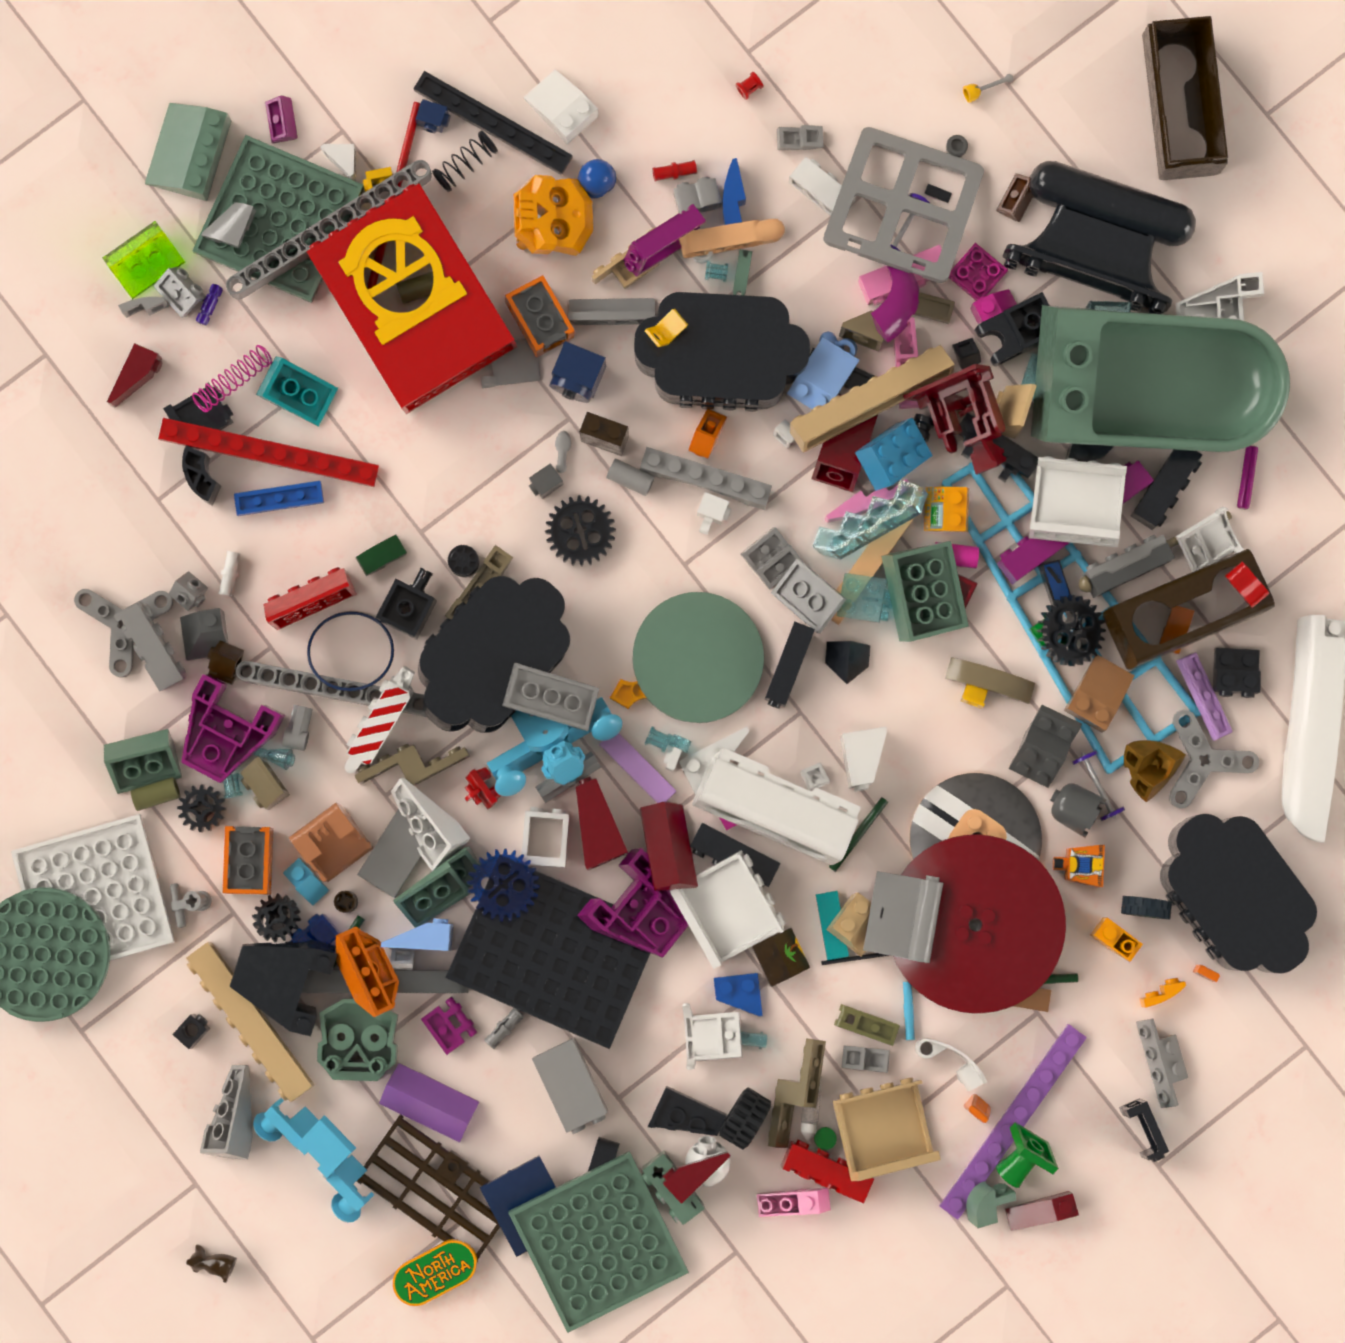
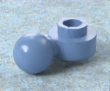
(846, 341)

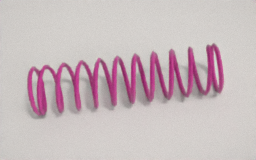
(235, 383)

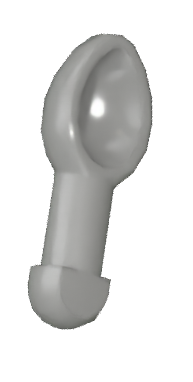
(562, 445)

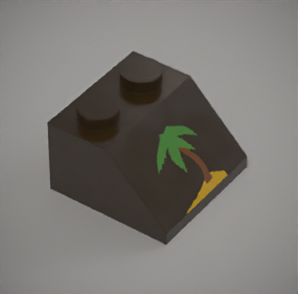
(780, 957)

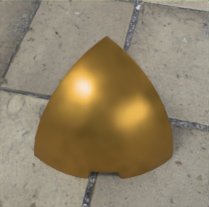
(1151, 766)

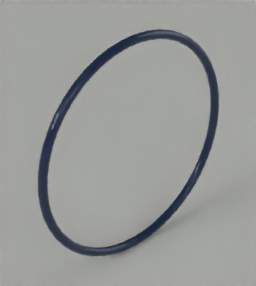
(357, 688)

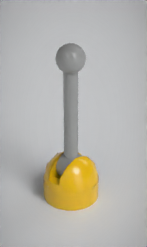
(973, 91)

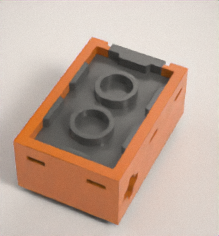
(539, 316)
(248, 860)

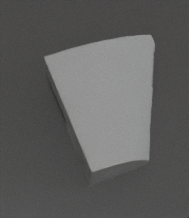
(231, 225)

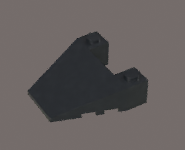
(275, 976)

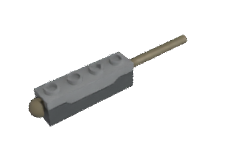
(1129, 565)

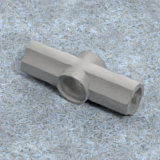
(549, 789)

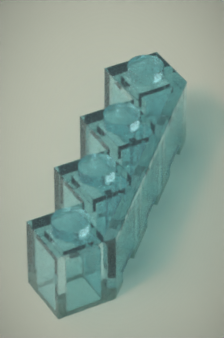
(880, 519)

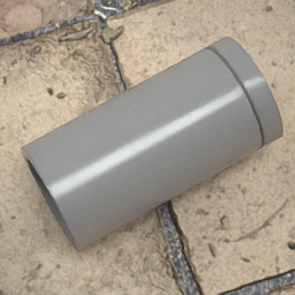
(630, 477)

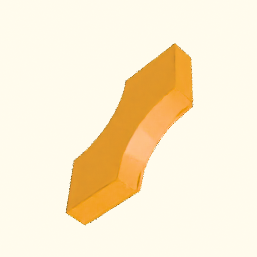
(627, 693)

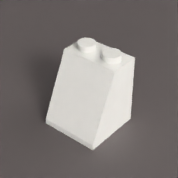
(862, 755)

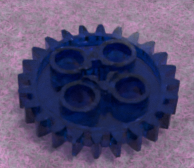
(489, 870)

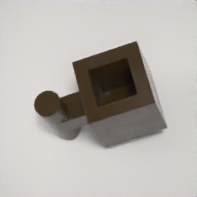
(224, 661)

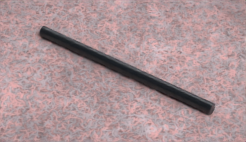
(853, 958)

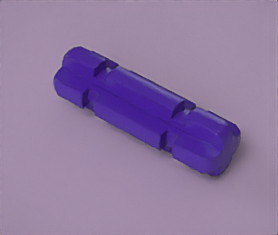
(209, 304)

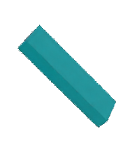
(828, 908)

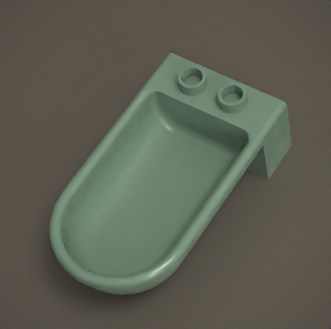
(1156, 380)

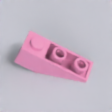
(794, 1202)

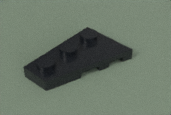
(685, 1113)

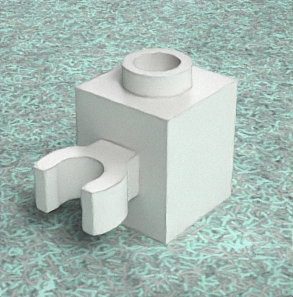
(712, 510)

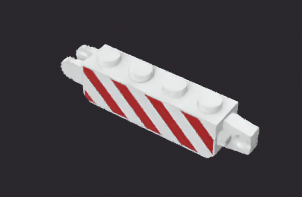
(381, 719)

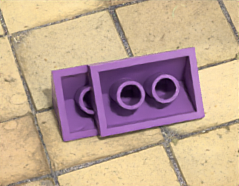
(428, 1102)

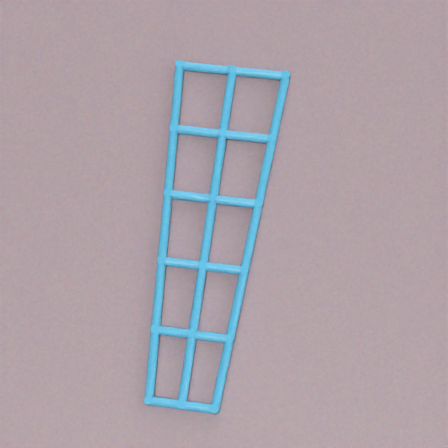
(1007, 521)

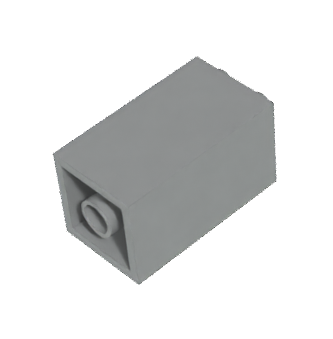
(570, 1086)

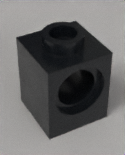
(182, 1032)

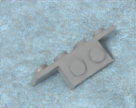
(1163, 1061)

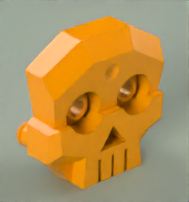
(570, 216)

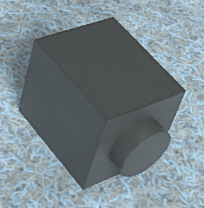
(545, 481)

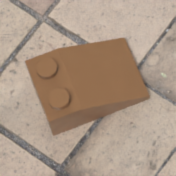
(1099, 693)

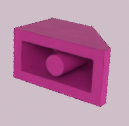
(992, 305)

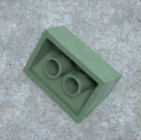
(141, 760)

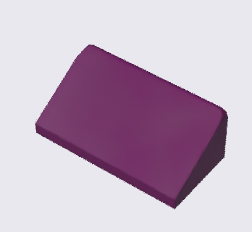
(281, 119)

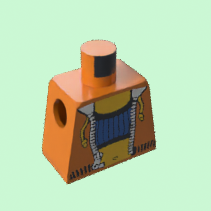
(1083, 865)

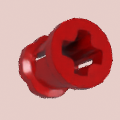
(749, 85)

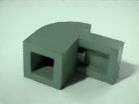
(983, 1201)

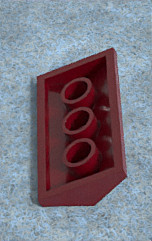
(668, 846)

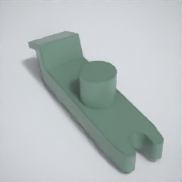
(742, 272)

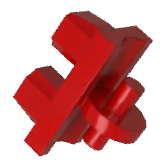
(478, 789)

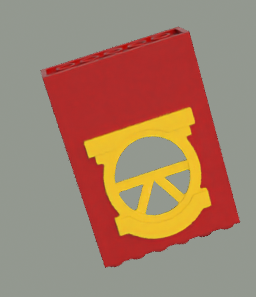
(442, 339)

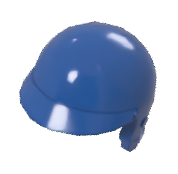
(597, 178)

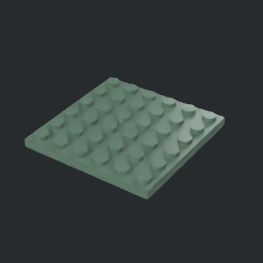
(287, 200)
(598, 1241)

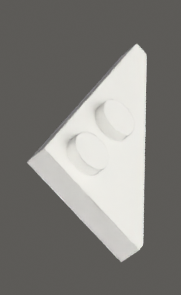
(696, 763)

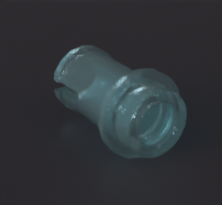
(754, 1039)

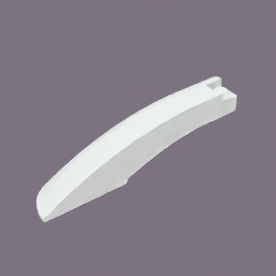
(1314, 724)

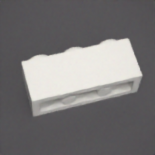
(816, 184)

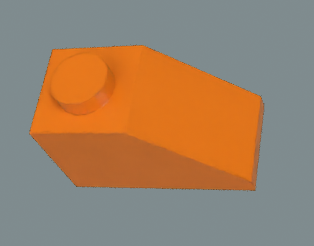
(707, 433)

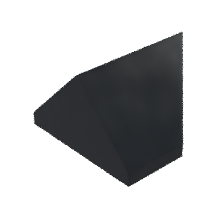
(847, 658)

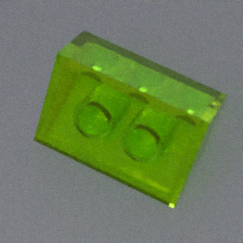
(143, 259)

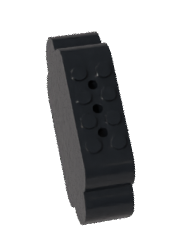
(728, 356)
(475, 651)
(1238, 894)

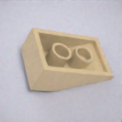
(1014, 407)

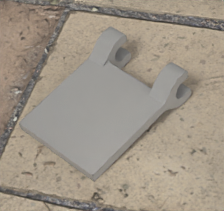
(514, 367)

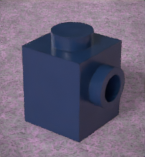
(432, 116)

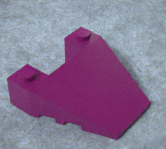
(219, 738)
(640, 915)

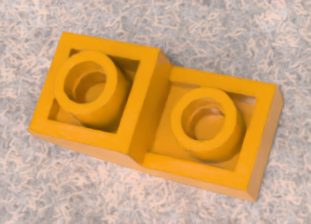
(1168, 990)

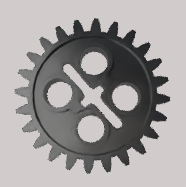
(598, 525)
(1088, 635)

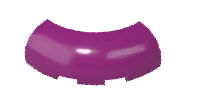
(899, 306)

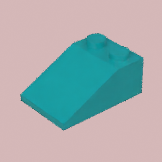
(297, 391)

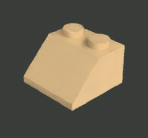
(852, 923)

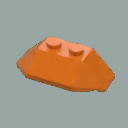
(366, 971)

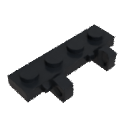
(1017, 457)

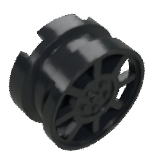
(463, 561)

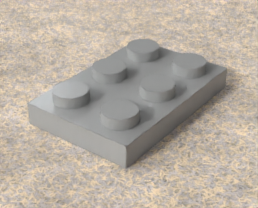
(808, 596)

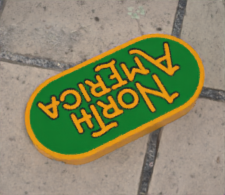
(434, 1272)

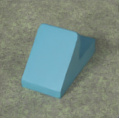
(306, 881)

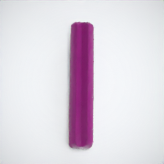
(1247, 477)

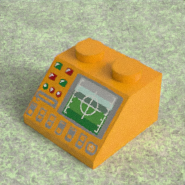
(946, 509)

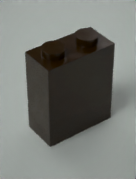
(604, 433)

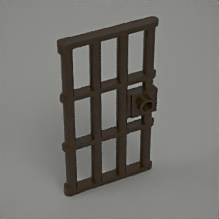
(446, 1175)

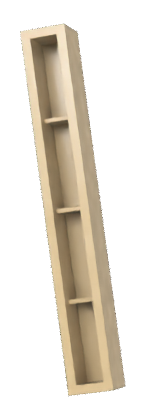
(869, 399)
(250, 1022)

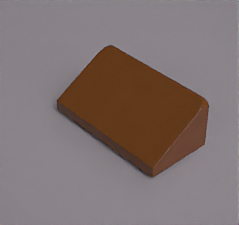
(1016, 198)

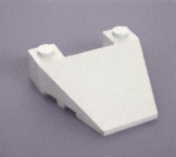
(1223, 299)

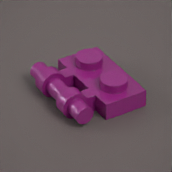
(442, 1028)

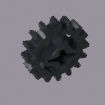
(201, 798)
(280, 925)

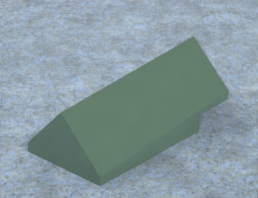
(438, 889)

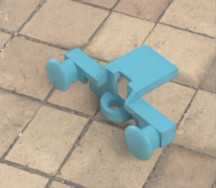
(326, 1146)

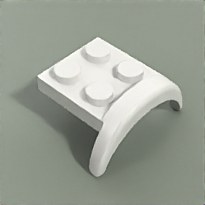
(1209, 540)
(711, 1036)

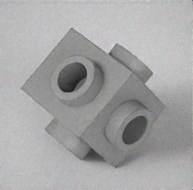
(188, 591)

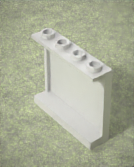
(1078, 501)
(729, 909)

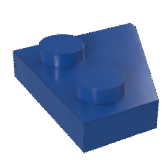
(739, 992)

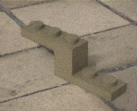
(411, 764)
(796, 1093)

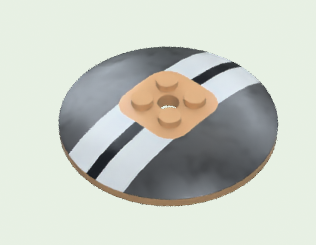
(973, 805)

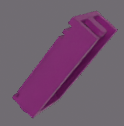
(661, 241)

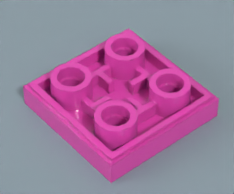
(977, 272)

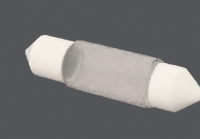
(810, 1118)

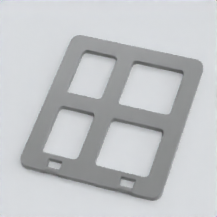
(899, 201)

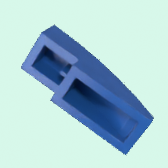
(733, 195)

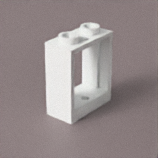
(536, 812)

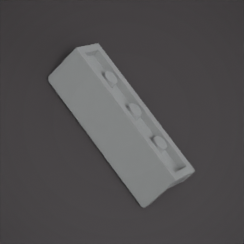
(610, 311)

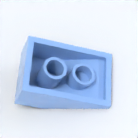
(824, 375)
(426, 937)

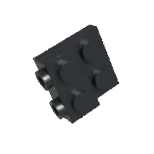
(1236, 672)

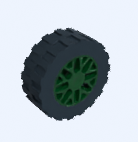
(1146, 907)

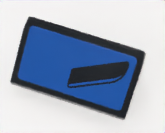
(1054, 580)

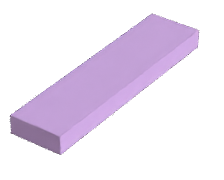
(1204, 696)
(638, 768)

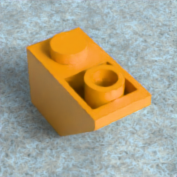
(1116, 939)

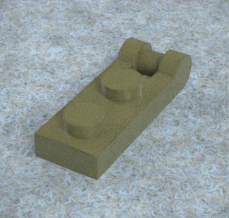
(868, 1025)

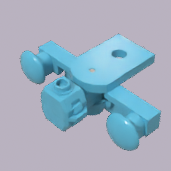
(552, 744)

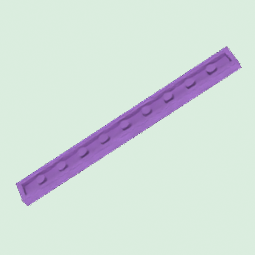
(1020, 1112)

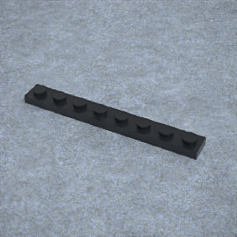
(493, 123)

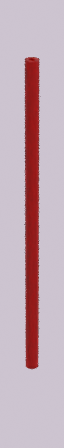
(401, 164)

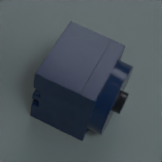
(577, 373)

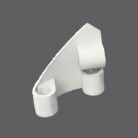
(968, 1074)

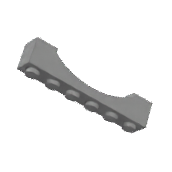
(690, 472)

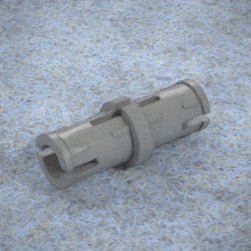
(504, 1028)

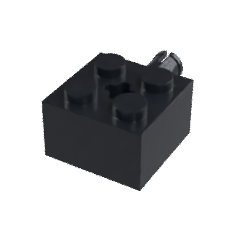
(404, 595)

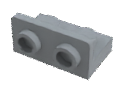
(179, 290)

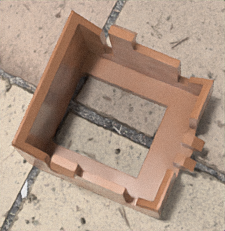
(331, 842)

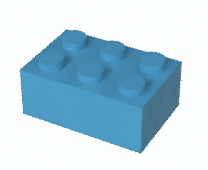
(893, 454)

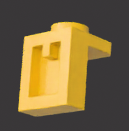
(376, 176)

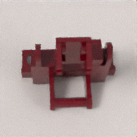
(943, 402)

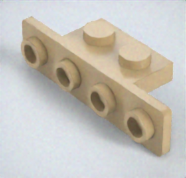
(619, 269)

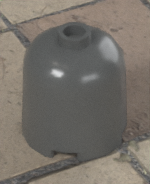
(1076, 808)

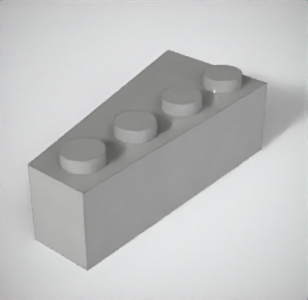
(150, 645)

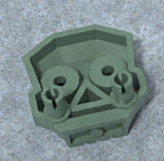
(358, 1028)

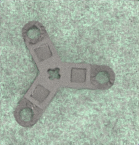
(103, 611)
(1196, 746)

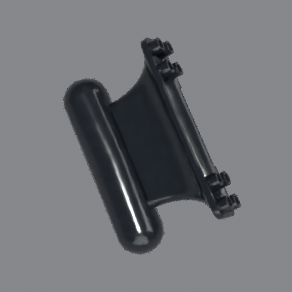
(1101, 234)

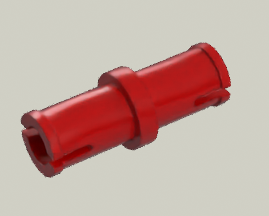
(674, 170)

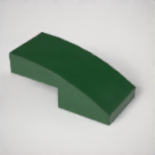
(381, 555)

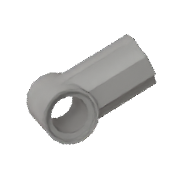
(297, 733)

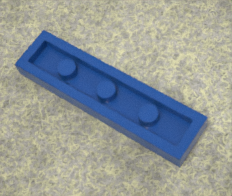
(278, 498)

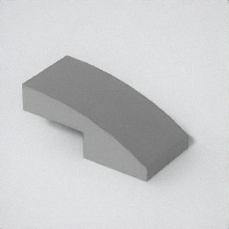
(801, 138)
(150, 304)
(865, 1058)

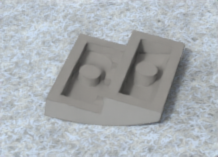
(770, 557)

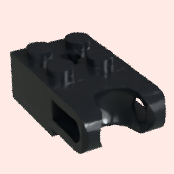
(1013, 329)

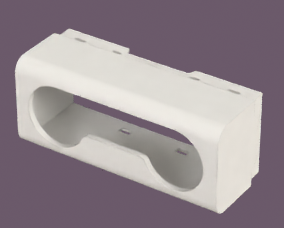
(776, 810)

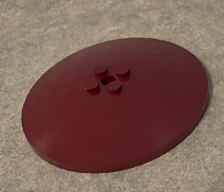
(1019, 929)

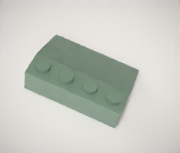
(188, 150)
(925, 591)

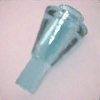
(281, 757)

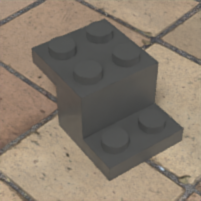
(1045, 746)

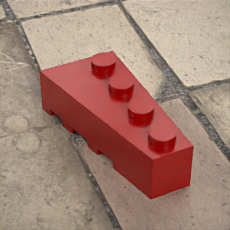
(824, 1170)

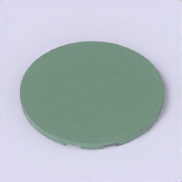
(698, 657)
(50, 954)

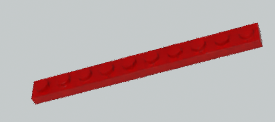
(268, 452)

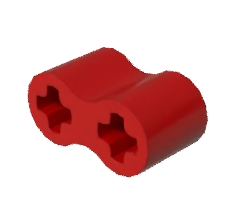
(1247, 584)

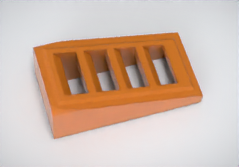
(978, 1108)

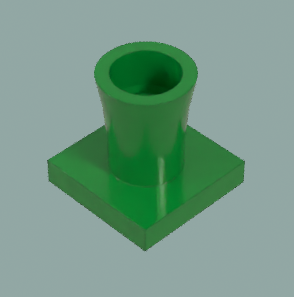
(1030, 1152)

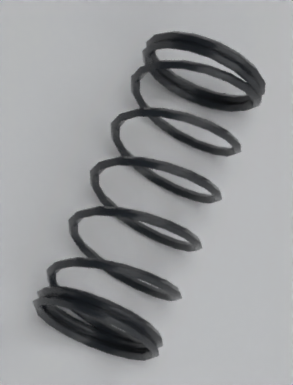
(484, 139)

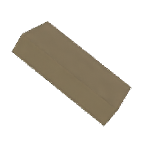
(935, 308)

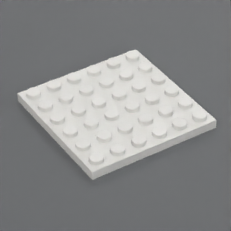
(112, 873)

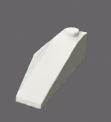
(434, 828)

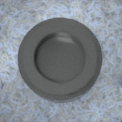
(956, 145)

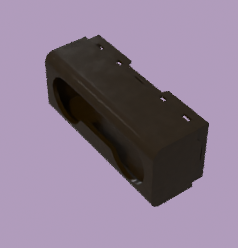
(1201, 96)
(1174, 593)

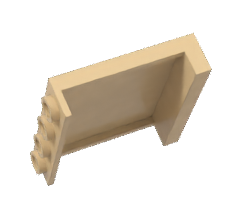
(884, 1130)

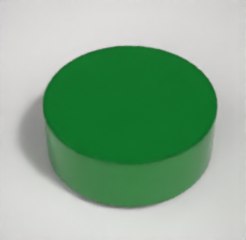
(825, 1138)

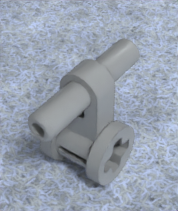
(188, 902)

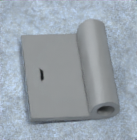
(903, 916)

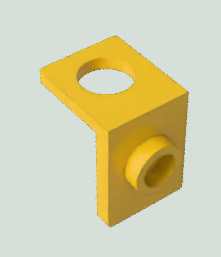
(667, 328)
(974, 696)

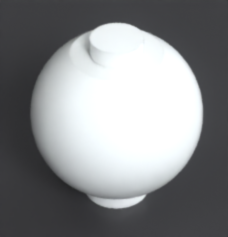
(705, 1148)

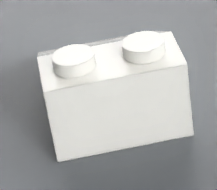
(562, 106)

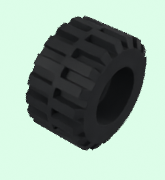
(745, 1118)

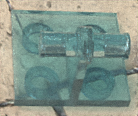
(865, 598)

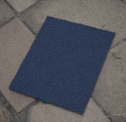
(513, 1190)

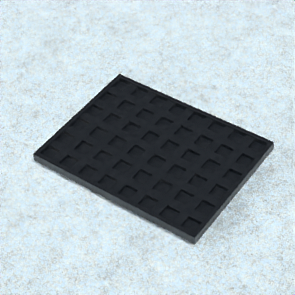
(550, 961)

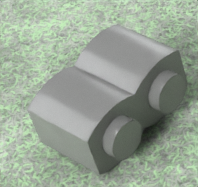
(702, 194)

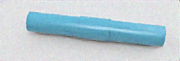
(908, 1011)

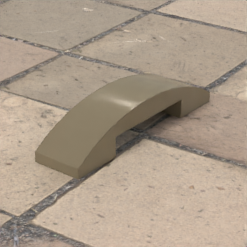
(493, 566)
(990, 679)

